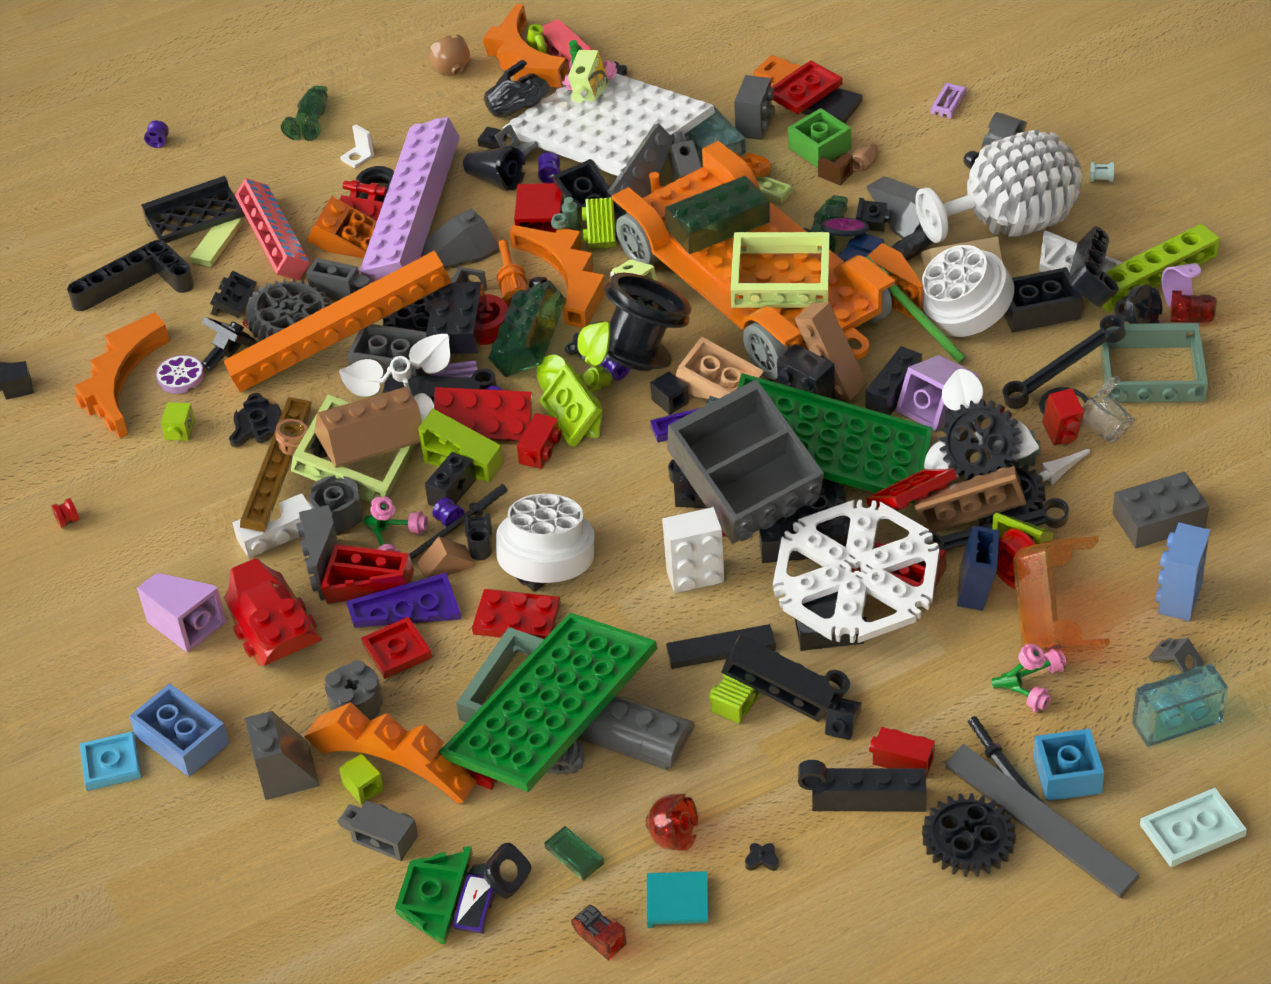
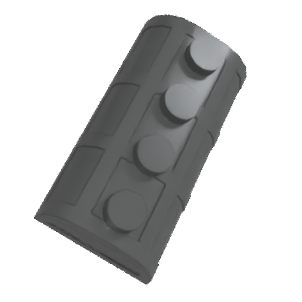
(639, 732)

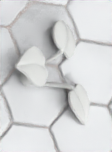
(430, 353)
(959, 390)

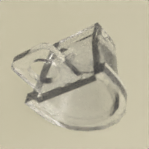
(1105, 414)

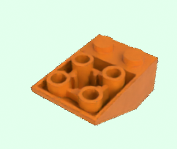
(342, 230)
(902, 273)

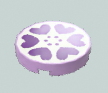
(179, 374)

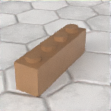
(826, 339)

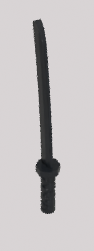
(475, 509)
(994, 752)

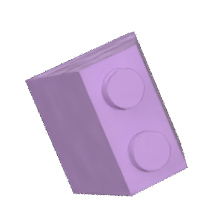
(923, 389)
(181, 608)

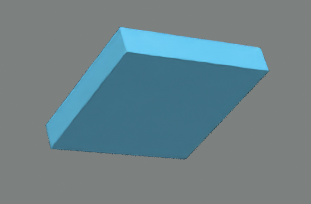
(110, 760)

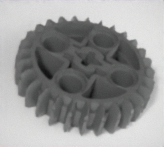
(282, 305)

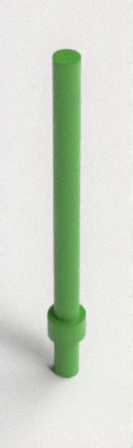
(924, 320)

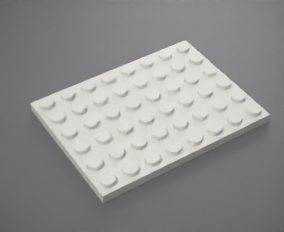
(610, 126)

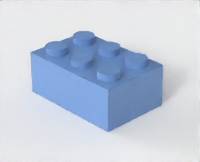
(1182, 571)
(179, 729)

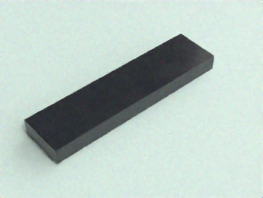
(715, 646)

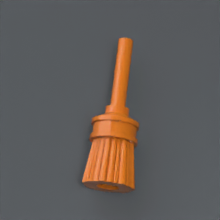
(511, 276)

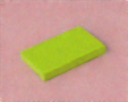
(570, 403)

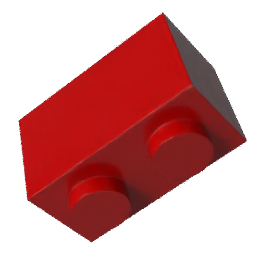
(1063, 417)

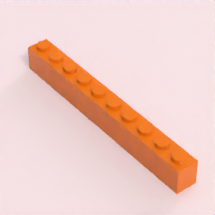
(337, 321)

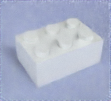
(693, 550)

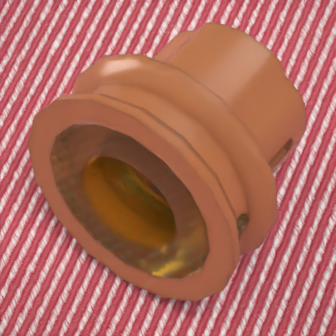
(285, 434)

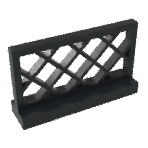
(188, 202)

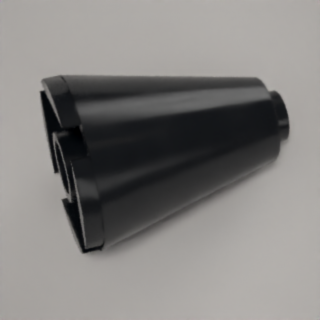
(496, 166)

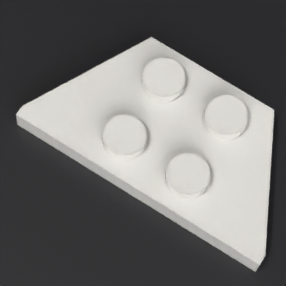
(1059, 253)

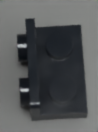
(233, 295)

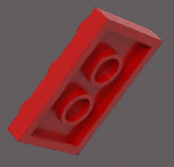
(805, 87)
(913, 488)
(521, 611)

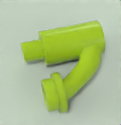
(535, 38)

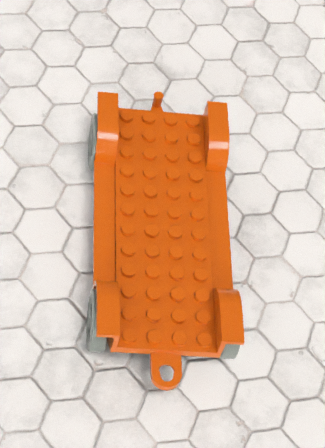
(855, 291)

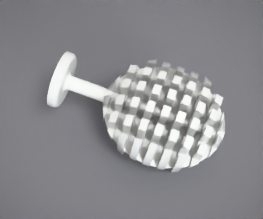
(1012, 186)

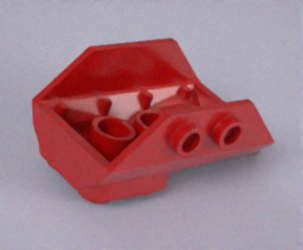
(267, 613)

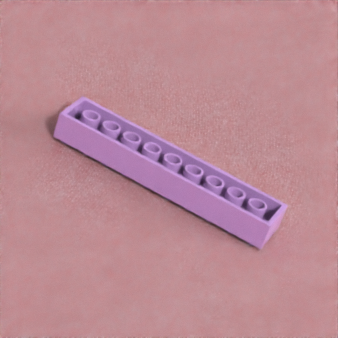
(411, 198)

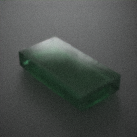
(574, 853)

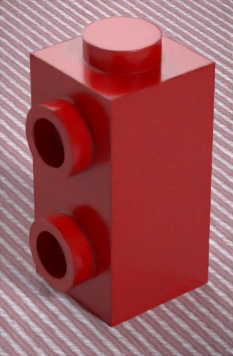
(538, 441)
(902, 750)

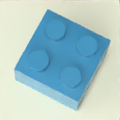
(1068, 764)

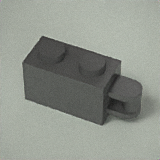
(336, 278)
(380, 828)

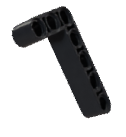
(129, 270)

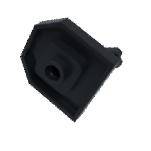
(226, 342)

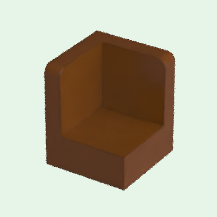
(838, 171)

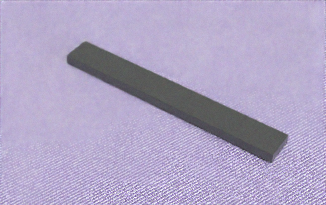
(1043, 821)

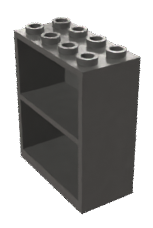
(745, 461)

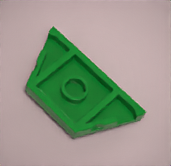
(433, 891)

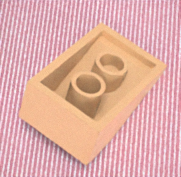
(713, 370)

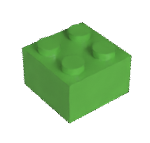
(819, 137)

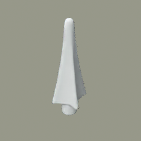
(1055, 469)

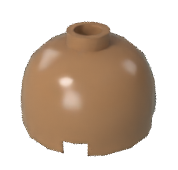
(449, 55)

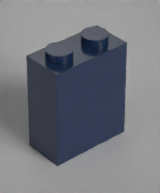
(978, 568)

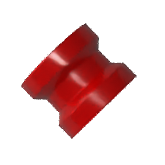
(65, 512)

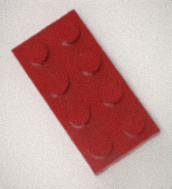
(487, 412)

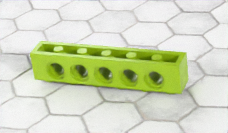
(1189, 247)

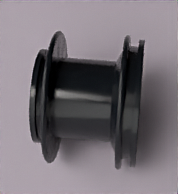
(641, 319)

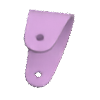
(1179, 279)

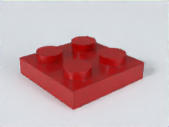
(396, 647)

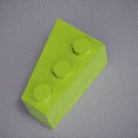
(444, 435)

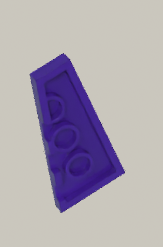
(420, 601)

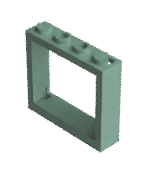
(1159, 336)
(493, 668)

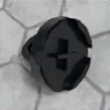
(1142, 305)

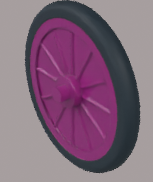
(844, 226)

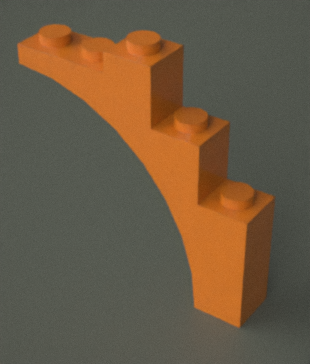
(509, 48)
(575, 266)
(110, 370)
(385, 738)

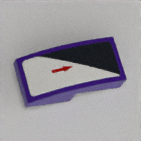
(474, 905)

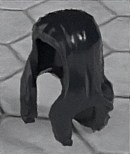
(512, 96)

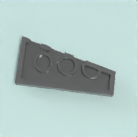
(646, 159)

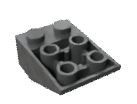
(319, 541)

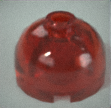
(672, 822)

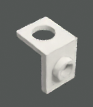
(363, 147)

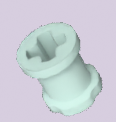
(1101, 171)

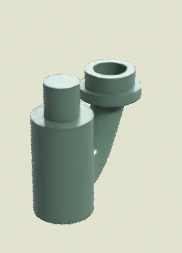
(568, 218)

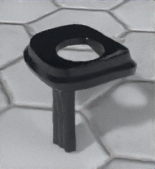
(491, 870)

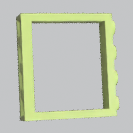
(779, 294)
(318, 468)

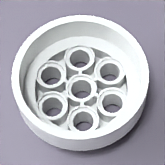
(966, 290)
(545, 539)

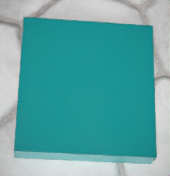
(677, 898)

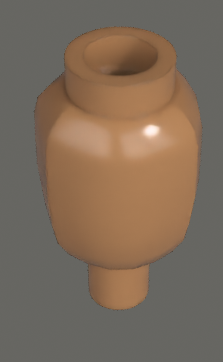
(864, 157)

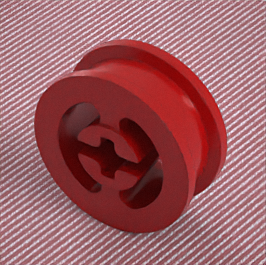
(494, 308)
(1007, 547)

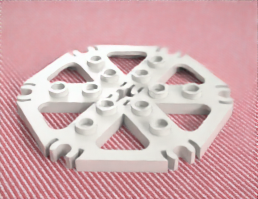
(852, 587)

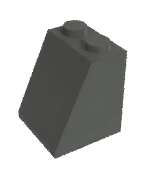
(280, 756)

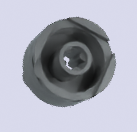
(1003, 126)
(342, 498)
(356, 685)

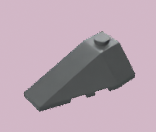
(901, 202)
(462, 240)

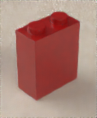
(537, 205)

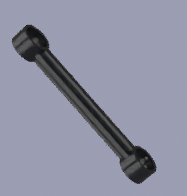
(1064, 361)
(1036, 518)

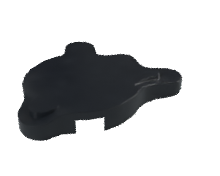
(255, 420)

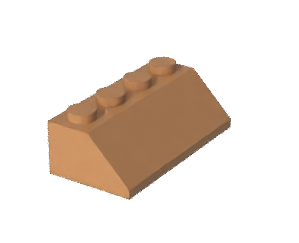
(369, 427)
(971, 500)

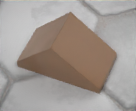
(445, 557)

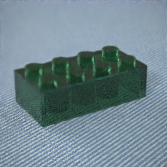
(717, 214)
(527, 328)

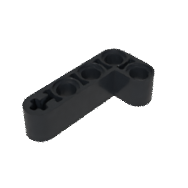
(1087, 265)

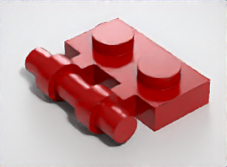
(369, 206)

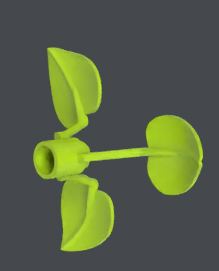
(593, 344)

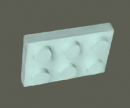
(1193, 827)

